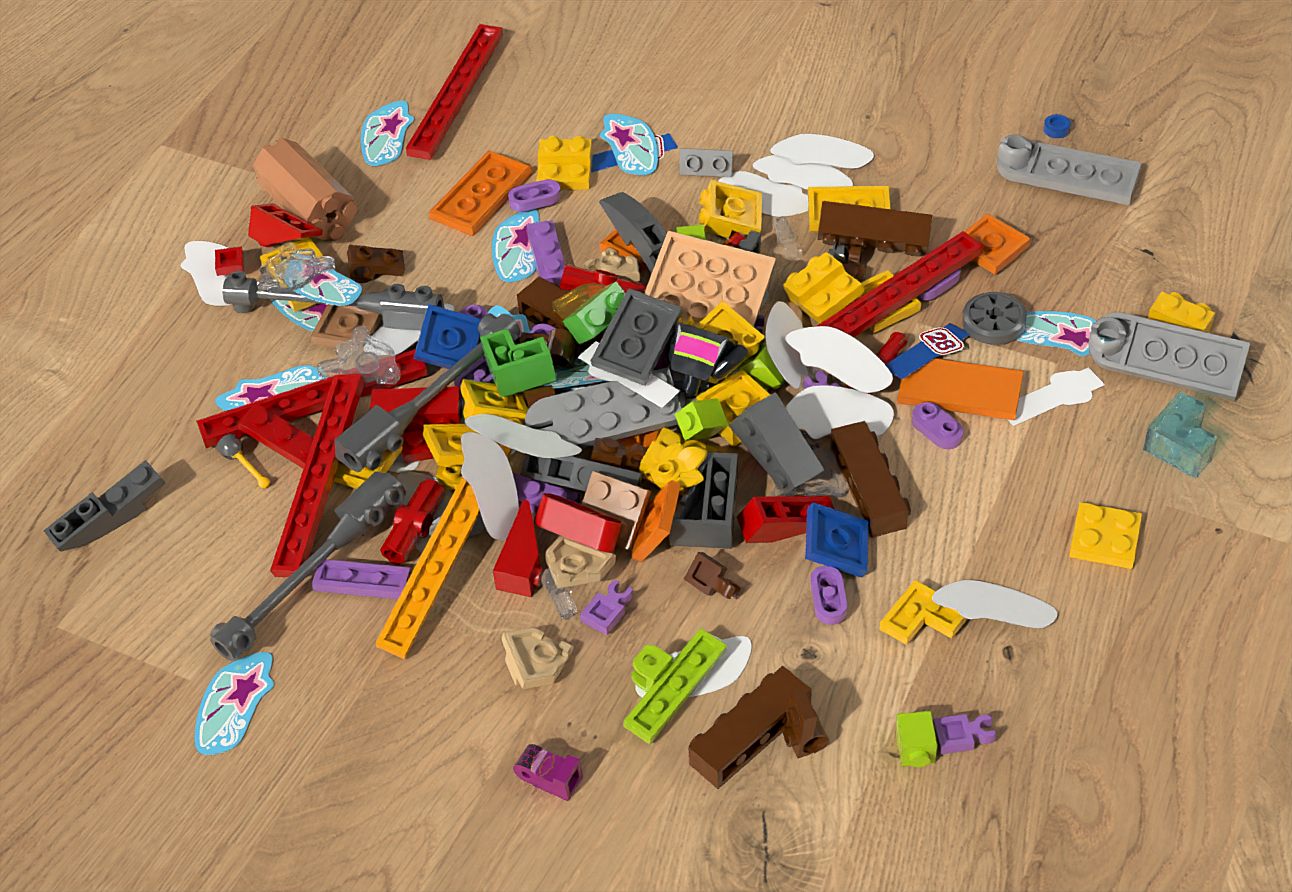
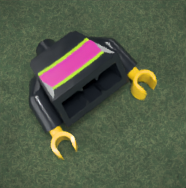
(704, 354)

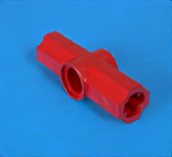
(576, 276)
(412, 521)

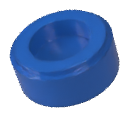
(1057, 126)

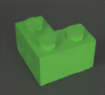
(595, 313)
(517, 366)

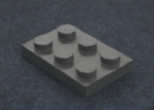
(636, 337)

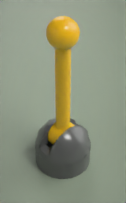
(232, 448)

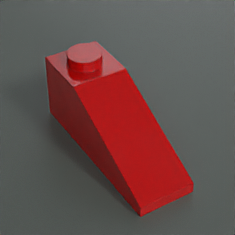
(275, 225)
(777, 517)
(518, 563)

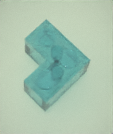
(1178, 436)

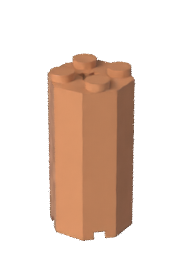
(305, 188)

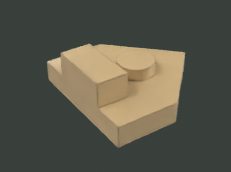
(610, 261)
(577, 563)
(534, 657)

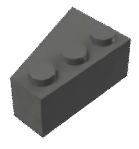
(777, 443)
(708, 507)

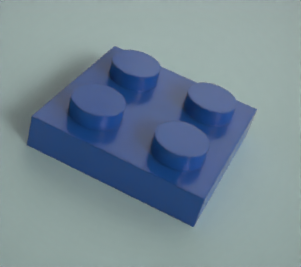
(446, 337)
(837, 540)

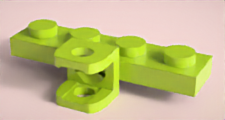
(669, 682)

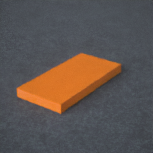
(480, 193)
(964, 388)

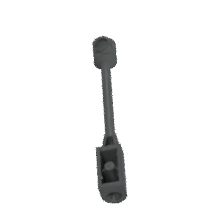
(398, 307)
(382, 430)
(357, 516)

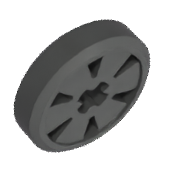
(1005, 328)

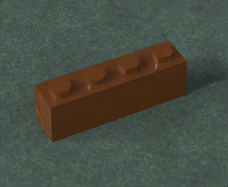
(875, 228)
(536, 304)
(869, 478)
(745, 729)

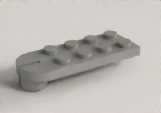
(1067, 169)
(1168, 354)
(602, 412)

